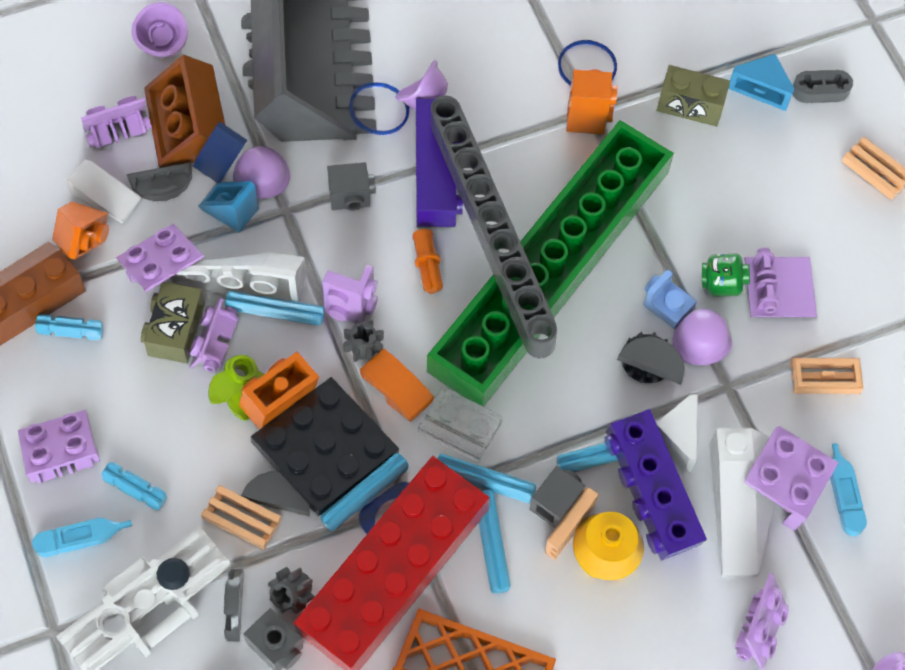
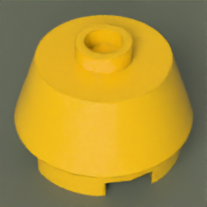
(608, 546)

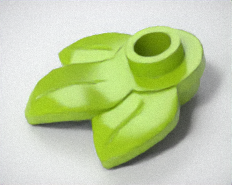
(228, 384)

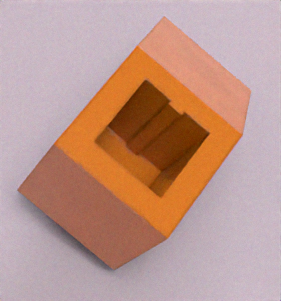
(79, 229)

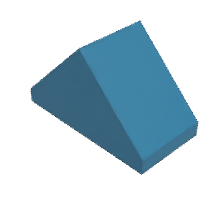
(763, 81)
(231, 203)

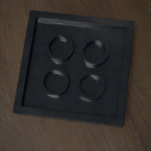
(324, 445)

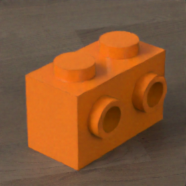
(590, 101)
(277, 389)

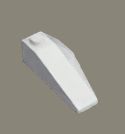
(258, 274)
(741, 511)

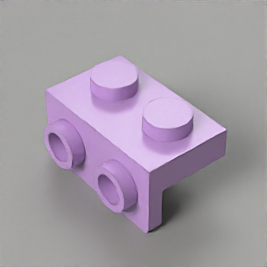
(348, 297)

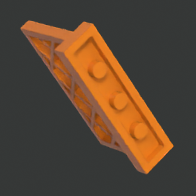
(458, 630)

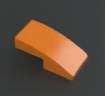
(397, 384)

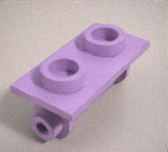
(216, 323)

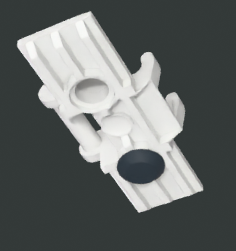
(136, 592)

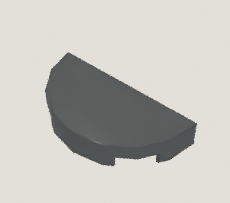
(161, 183)
(654, 357)
(276, 492)
(233, 604)

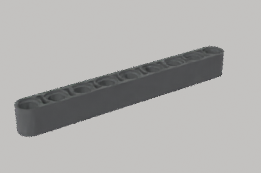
(495, 236)

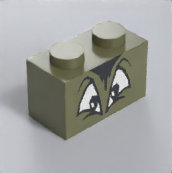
(693, 95)
(173, 322)

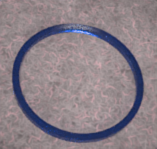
(585, 42)
(377, 132)

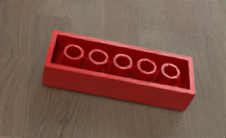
(392, 565)

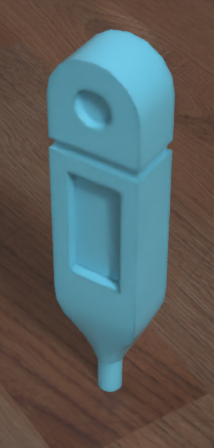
(847, 495)
(76, 536)

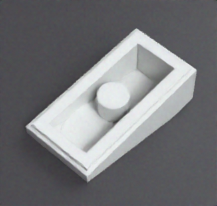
(102, 191)

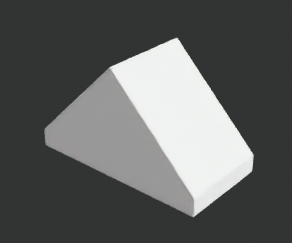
(680, 432)

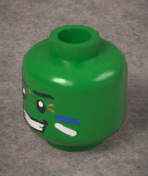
(725, 275)

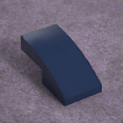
(219, 152)

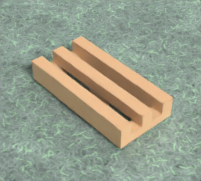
(880, 165)
(827, 387)
(215, 503)
(570, 523)

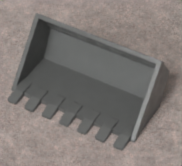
(305, 68)

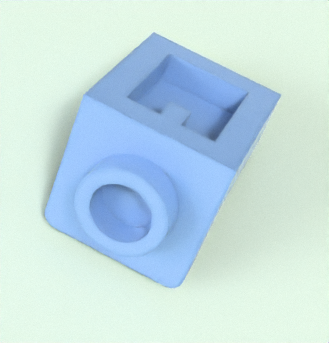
(668, 299)

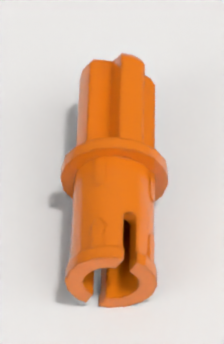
(427, 260)

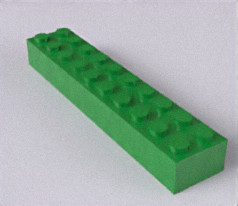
(562, 251)

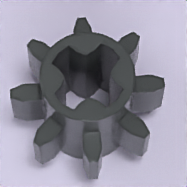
(372, 340)
(291, 590)

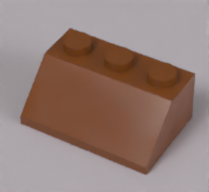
(183, 110)
(36, 286)

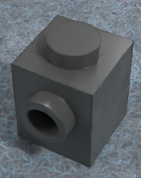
(350, 186)
(556, 496)
(274, 641)

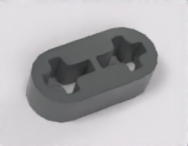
(822, 86)

